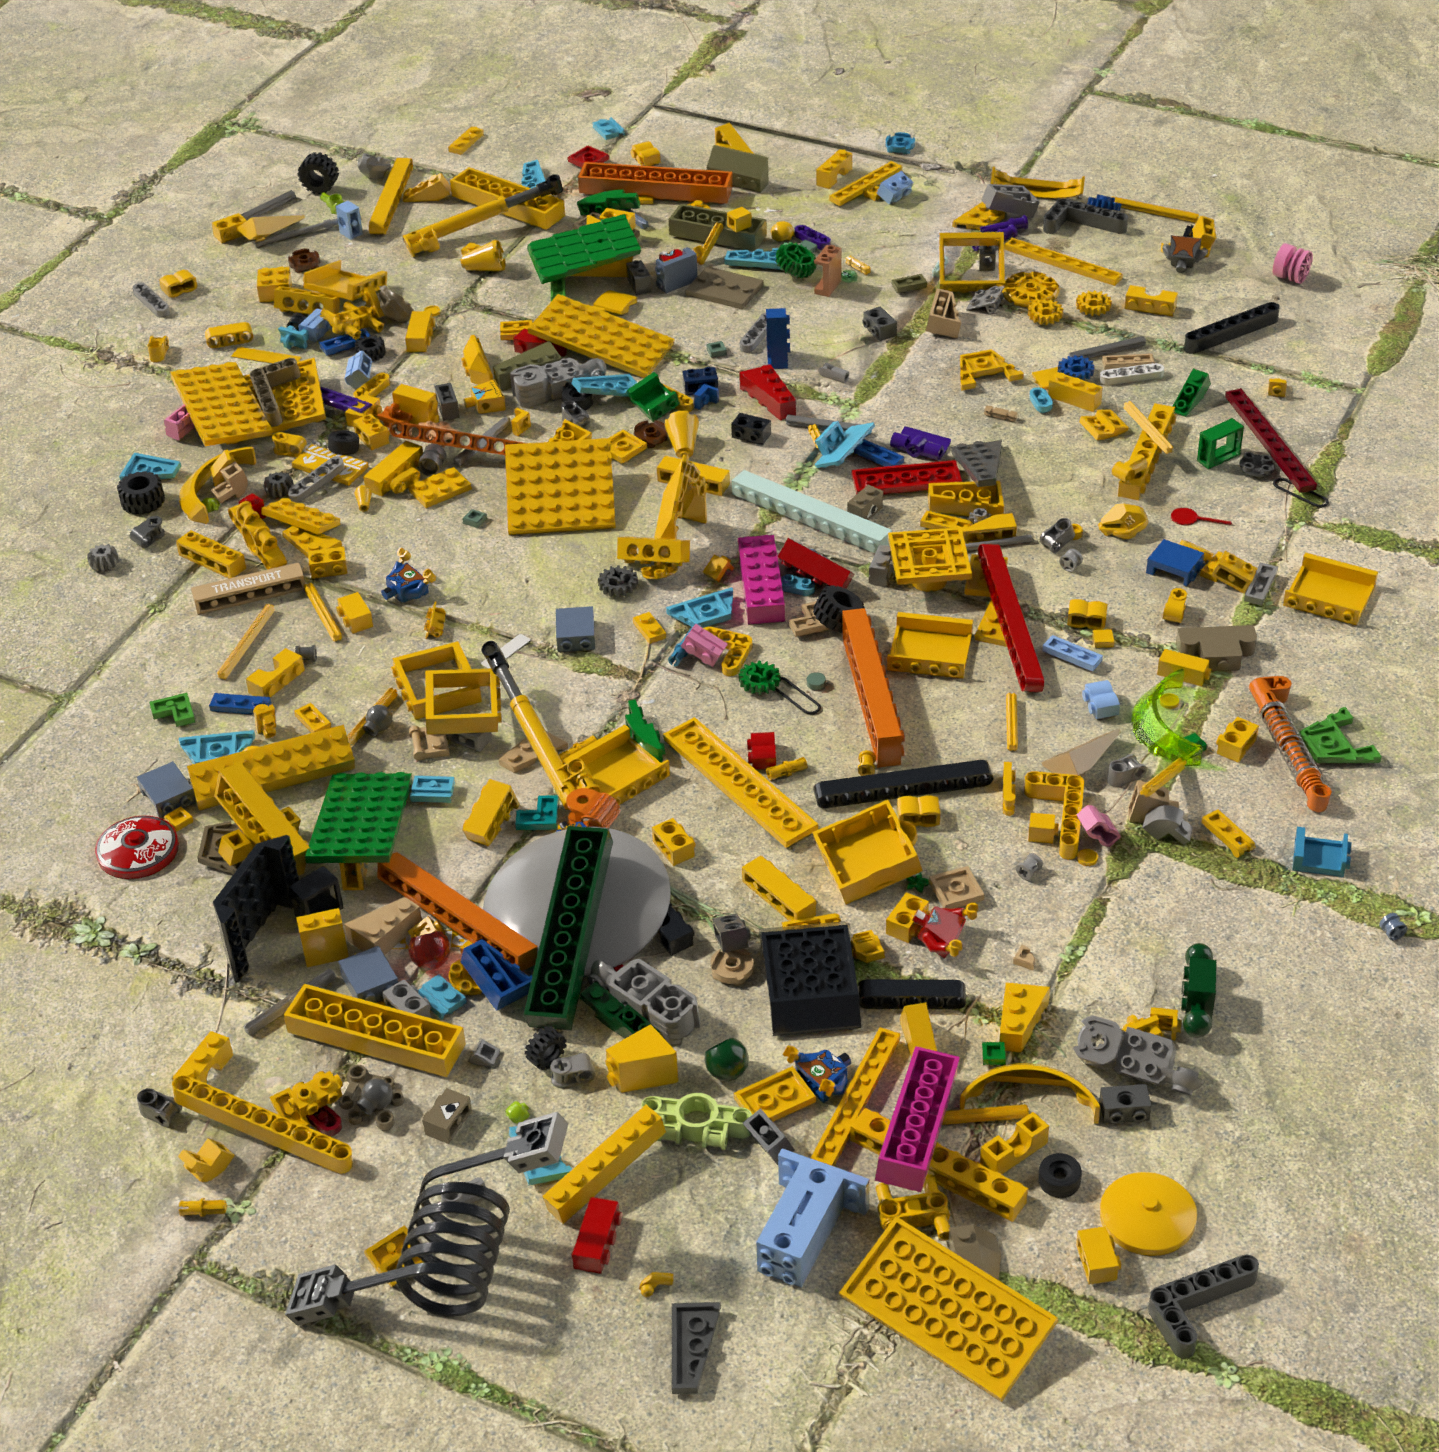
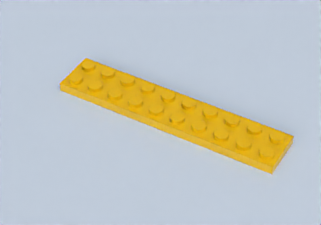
(741, 782)

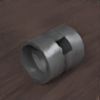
(432, 459)

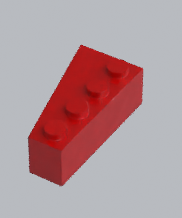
(769, 390)
(814, 564)

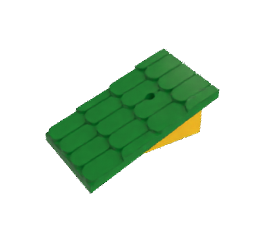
(590, 251)

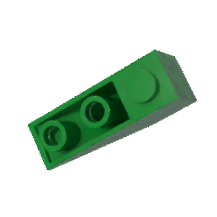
(1192, 392)

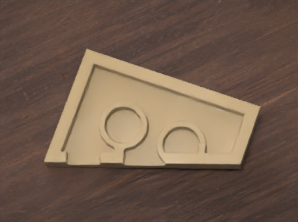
(523, 755)

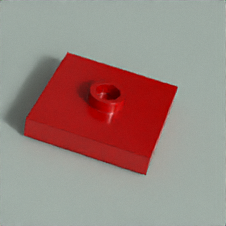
(588, 154)

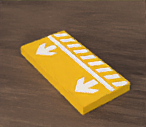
(315, 456)

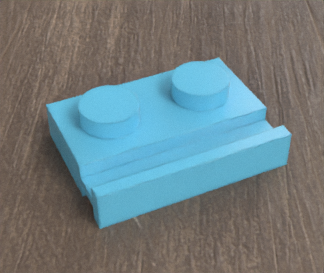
(608, 128)
(432, 789)
(442, 996)

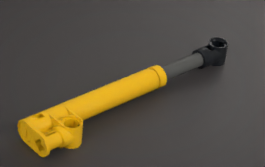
(427, 237)
(562, 776)

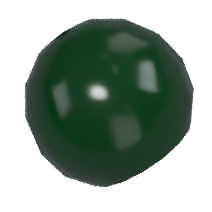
(727, 1060)

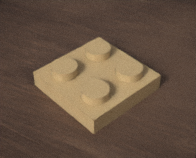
(956, 888)

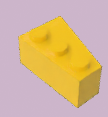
(1021, 1012)

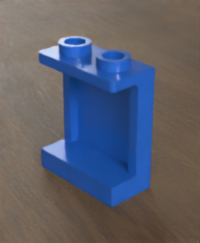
(1176, 560)

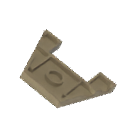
(209, 847)

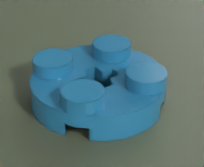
(900, 143)

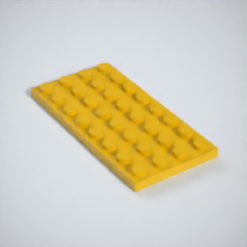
(601, 336)
(221, 403)
(949, 1308)

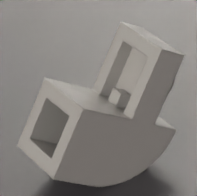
(1167, 820)

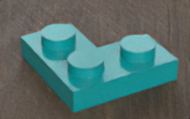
(541, 819)

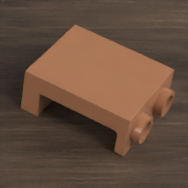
(831, 261)

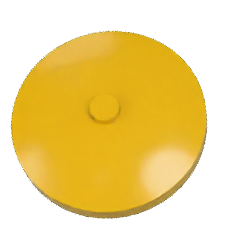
(1148, 1213)

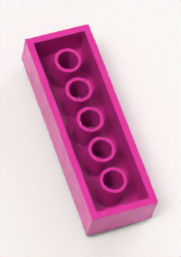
(761, 579)

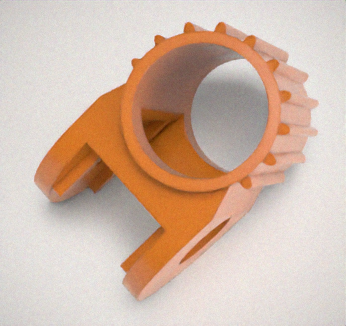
(600, 808)

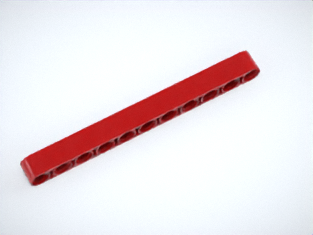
(1010, 618)

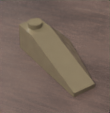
(976, 1247)

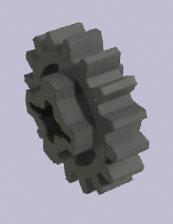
(618, 581)

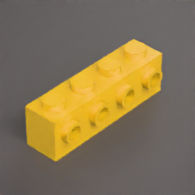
(211, 554)

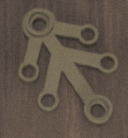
(357, 1077)

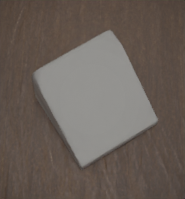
(484, 1054)

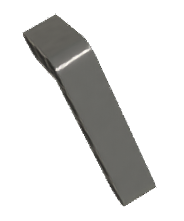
(1084, 214)
(1197, 1290)

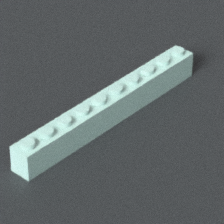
(810, 511)

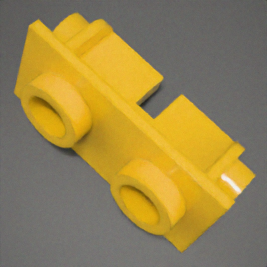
(435, 624)

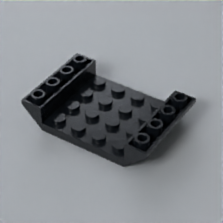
(251, 897)
(810, 978)

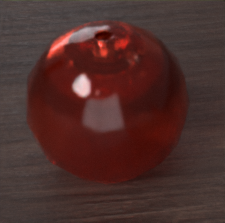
(429, 950)

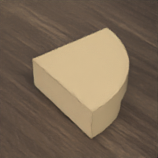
(1024, 958)

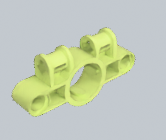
(723, 1122)

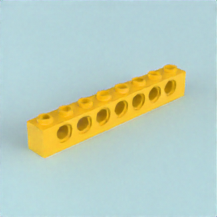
(1163, 419)
(951, 1170)

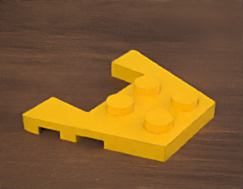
(984, 363)

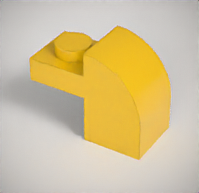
(208, 1162)

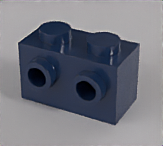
(695, 378)

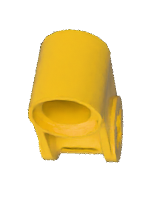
(157, 348)
(289, 444)
(1175, 606)

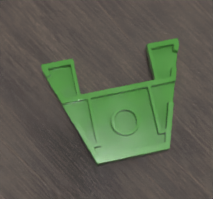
(1329, 744)

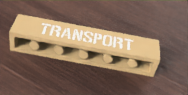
(248, 588)

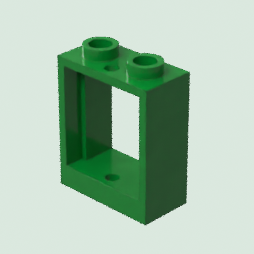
(1207, 452)

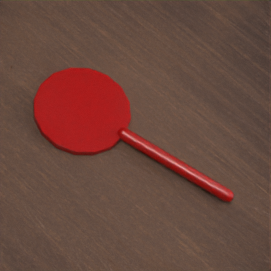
(1187, 516)

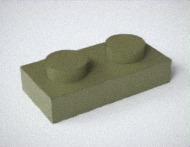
(909, 283)

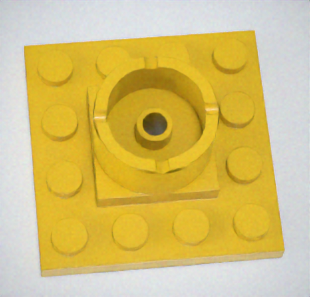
(929, 557)

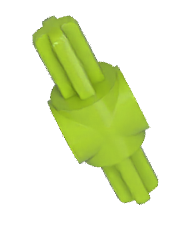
(332, 201)

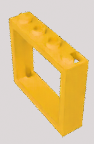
(971, 239)
(429, 657)
(462, 722)

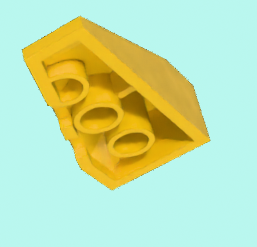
(261, 227)

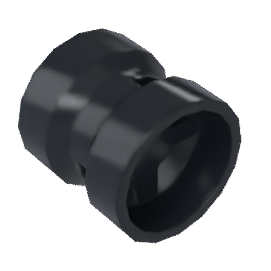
(296, 319)

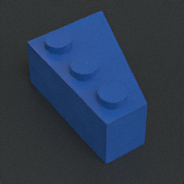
(777, 337)
(495, 975)

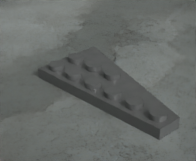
(979, 460)

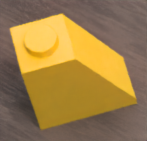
(917, 1027)

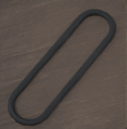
(1293, 494)
(802, 692)

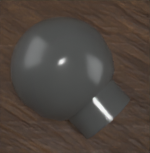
(377, 719)
(375, 1095)

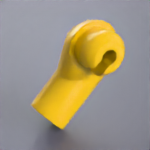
(652, 1280)

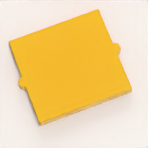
(1043, 376)

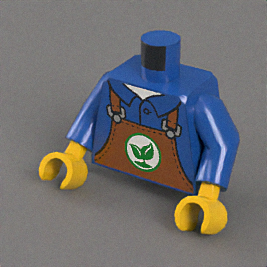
(405, 581)
(821, 1071)

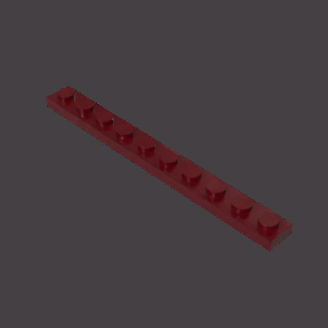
(1271, 440)

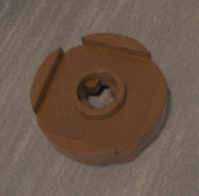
(304, 260)
(651, 433)

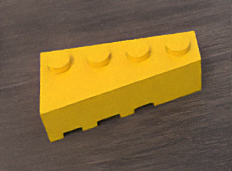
(965, 497)

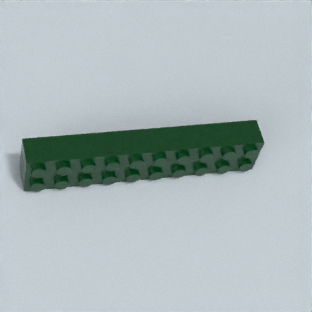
(568, 928)

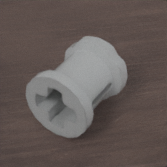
(1029, 866)

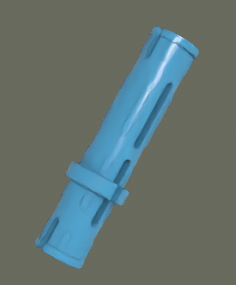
(679, 652)

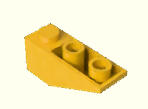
(430, 190)

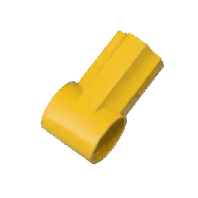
(1127, 470)

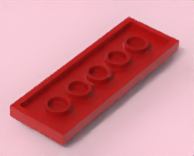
(906, 477)

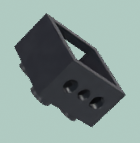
(313, 893)

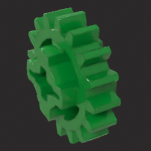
(759, 677)

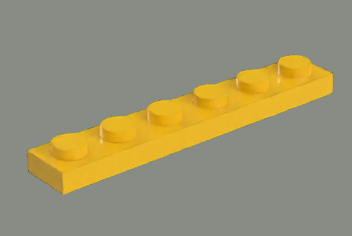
(857, 187)

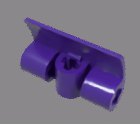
(920, 443)

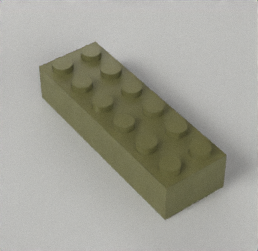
(698, 222)

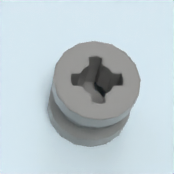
(1071, 560)

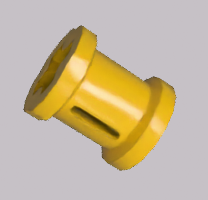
(867, 760)

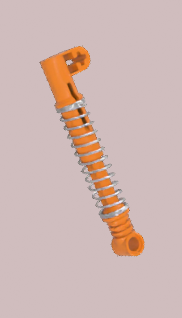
(1270, 695)

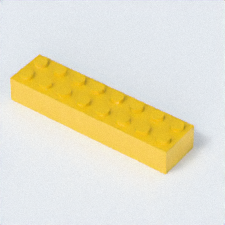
(482, 188)
(278, 763)
(375, 1030)

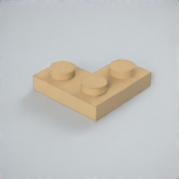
(807, 624)

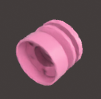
(1292, 263)

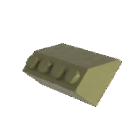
(747, 169)

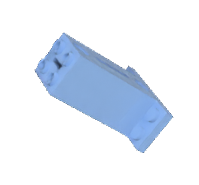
(806, 1215)

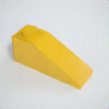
(991, 528)

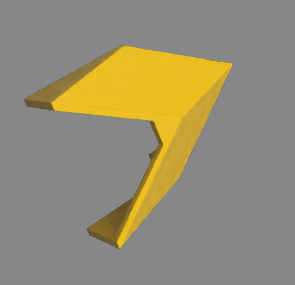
(682, 499)

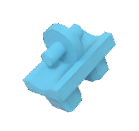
(291, 337)

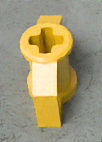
(866, 946)

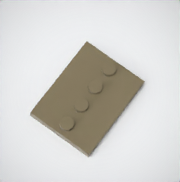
(724, 287)

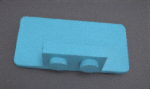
(837, 445)

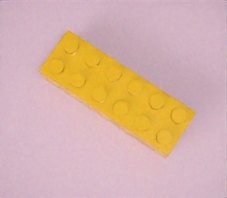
(255, 811)

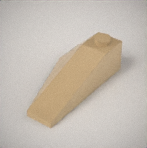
(1081, 757)

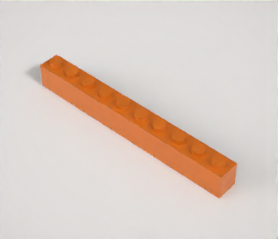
(455, 910)

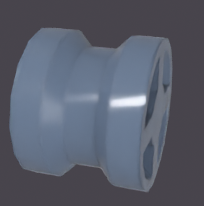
(1392, 926)

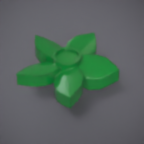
(917, 882)

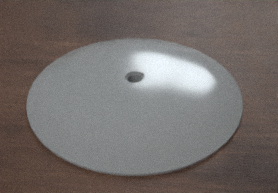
(630, 905)

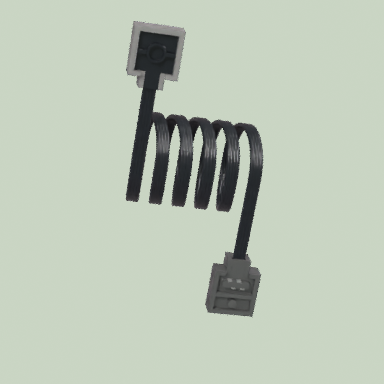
(326, 1289)

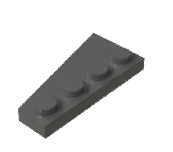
(691, 1340)

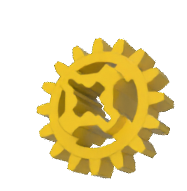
(1093, 303)
(1045, 312)

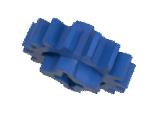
(1104, 202)
(1076, 367)

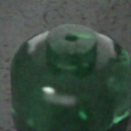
(849, 276)

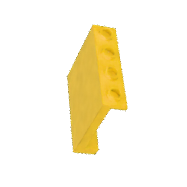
(342, 284)
(1331, 589)
(930, 645)
(621, 765)

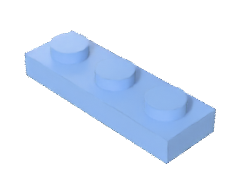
(1072, 653)

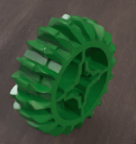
(795, 260)

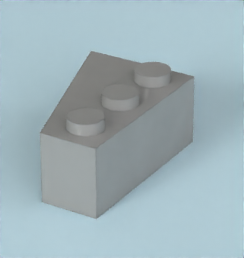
(1010, 199)

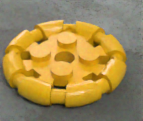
(1029, 287)

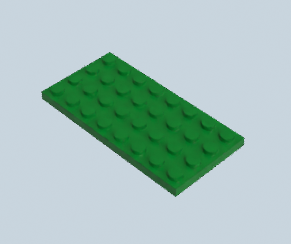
(359, 818)

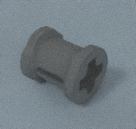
(307, 653)

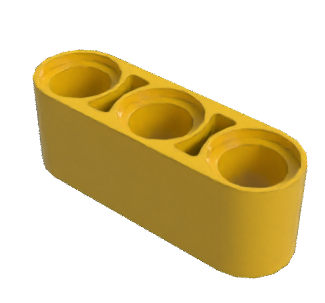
(234, 330)

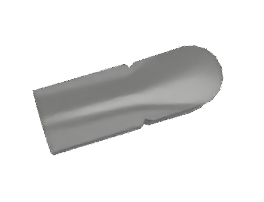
(834, 373)

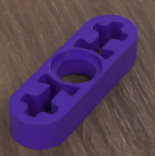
(806, 233)

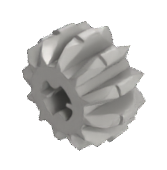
(103, 558)

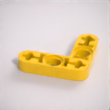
(738, 644)

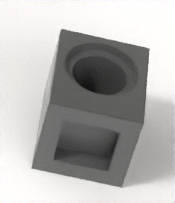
(987, 264)

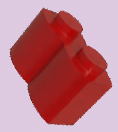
(762, 750)

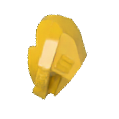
(1131, 521)

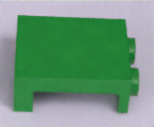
(652, 397)

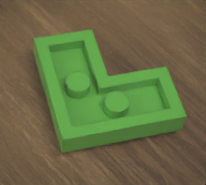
(176, 705)

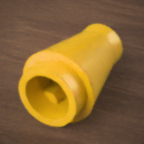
(363, 497)

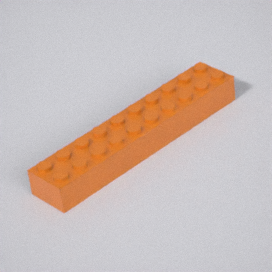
(657, 182)
(872, 688)

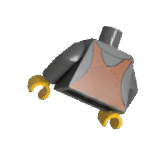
(1184, 252)

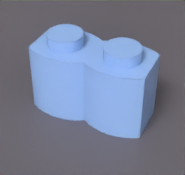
(1101, 699)

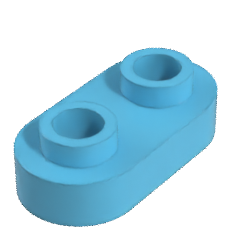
(1040, 400)
(797, 585)

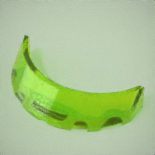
(1154, 733)

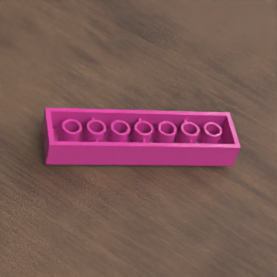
(917, 1119)

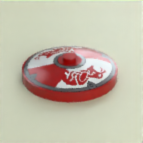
(136, 847)

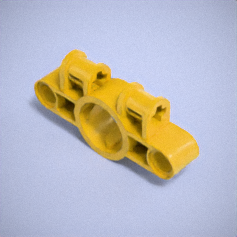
(257, 535)

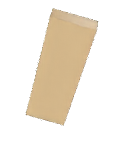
(1121, 361)

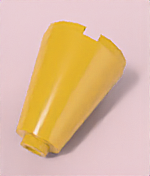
(485, 258)
(682, 432)

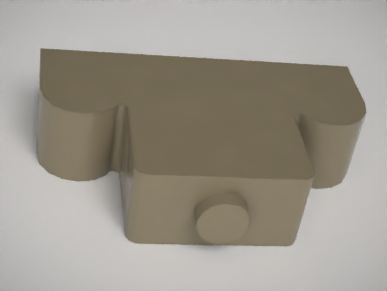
(1219, 644)

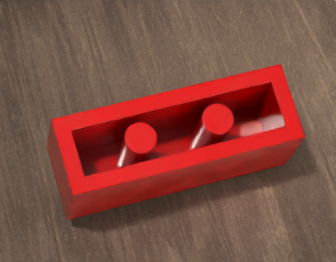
(596, 1235)

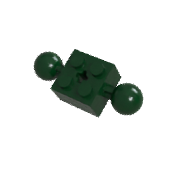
(1198, 990)

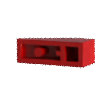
(524, 341)

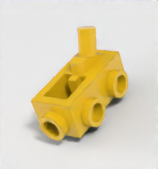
(320, 1091)

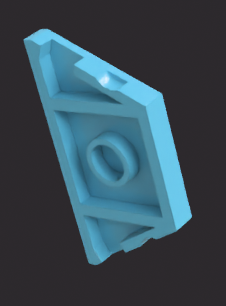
(705, 609)
(215, 745)

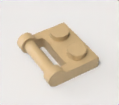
(436, 744)

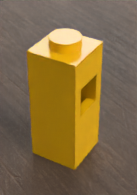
(1195, 668)

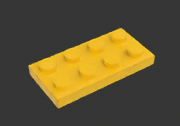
(301, 516)

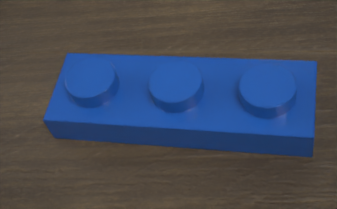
(340, 343)
(878, 454)
(236, 703)

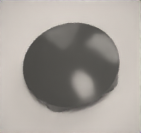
(1257, 464)

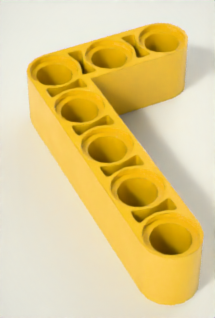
(1060, 788)

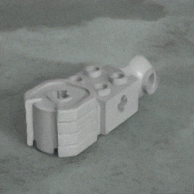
(539, 384)
(652, 995)
(1133, 1055)

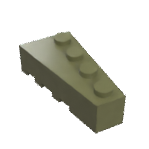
(538, 356)

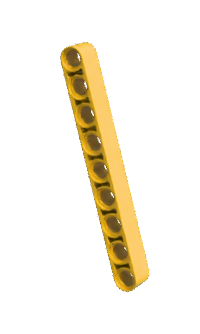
(390, 196)
(262, 1124)

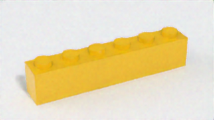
(604, 1164)

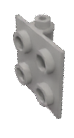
(989, 298)

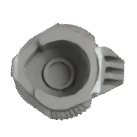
(373, 167)

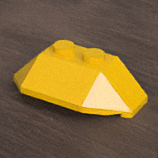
(475, 362)

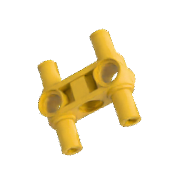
(351, 320)
(916, 1209)

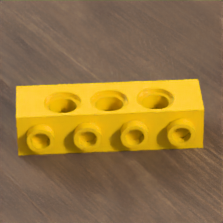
(283, 294)
(678, 550)

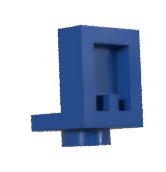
(705, 395)

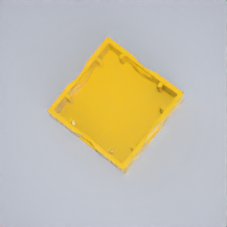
(867, 852)

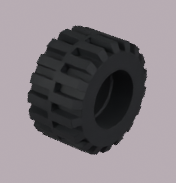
(313, 181)
(141, 492)
(831, 604)

